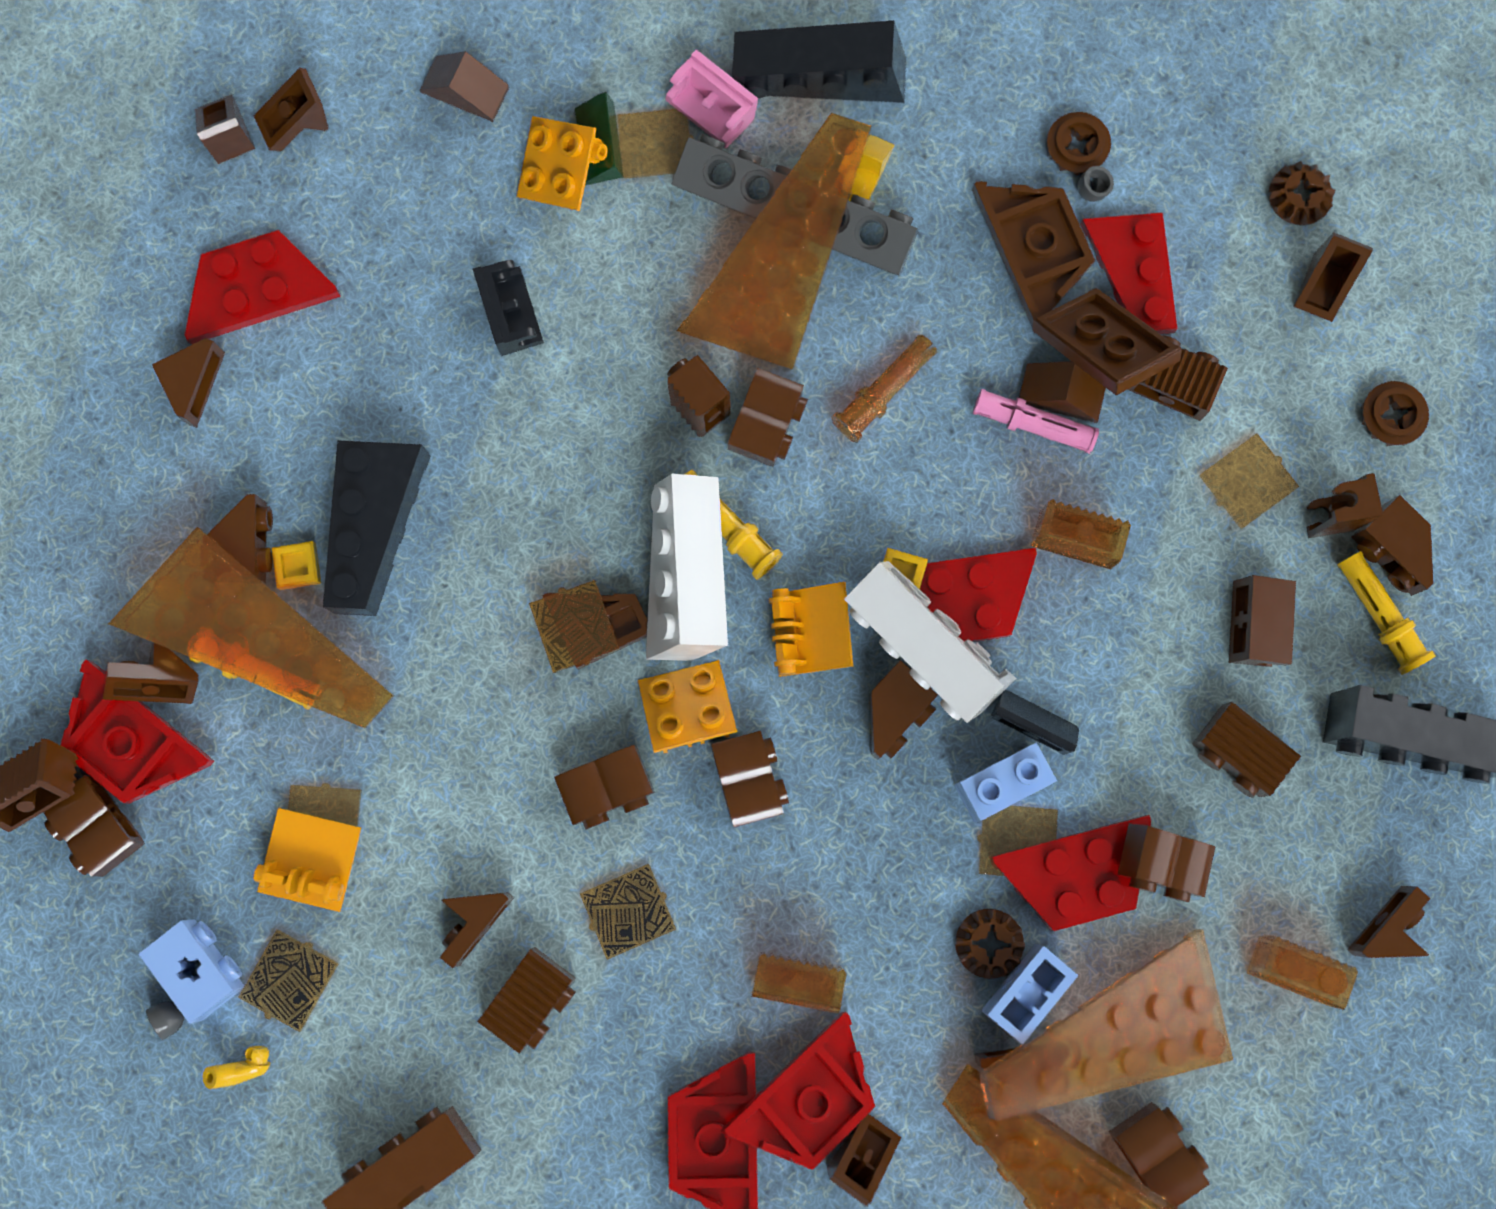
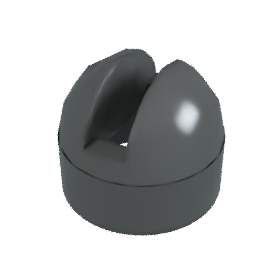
(1102, 184)
(165, 1018)

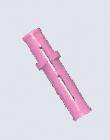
(1036, 421)

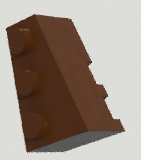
(407, 1165)

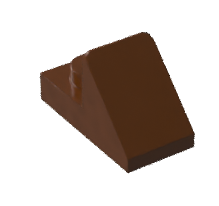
(290, 111)
(162, 680)
(480, 914)
(1385, 932)

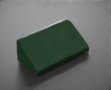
(600, 114)

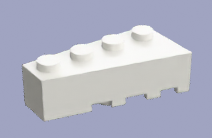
(686, 570)
(927, 642)

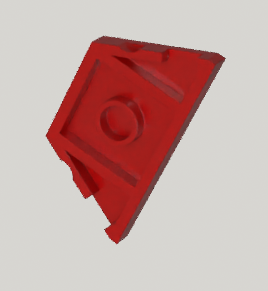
(252, 285)
(980, 591)
(126, 742)
(1073, 875)
(809, 1101)
(700, 1157)

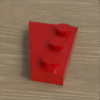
(1137, 265)

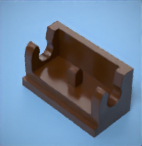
(1349, 509)
(1262, 621)

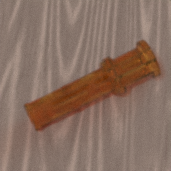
(872, 400)

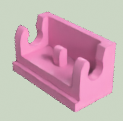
(712, 99)

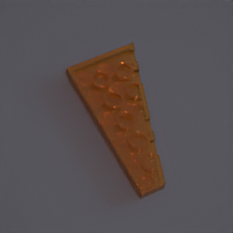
(776, 270)
(231, 620)
(1129, 1034)
(1043, 1159)

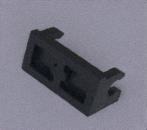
(508, 307)

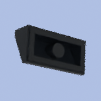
(1036, 723)

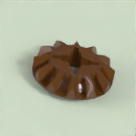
(1082, 127)
(1290, 205)
(1400, 397)
(975, 958)

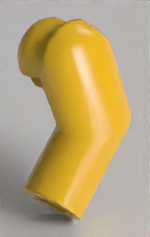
(234, 1073)

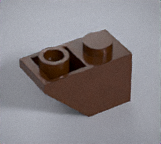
(245, 534)
(1400, 545)
(894, 707)

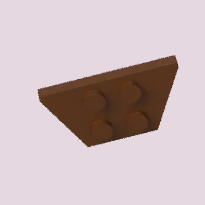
(1036, 242)

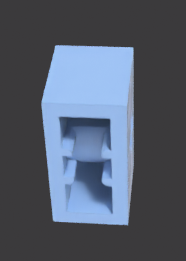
(1005, 782)
(171, 963)
(1029, 993)

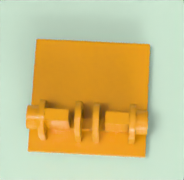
(558, 162)
(811, 629)
(687, 706)
(308, 860)

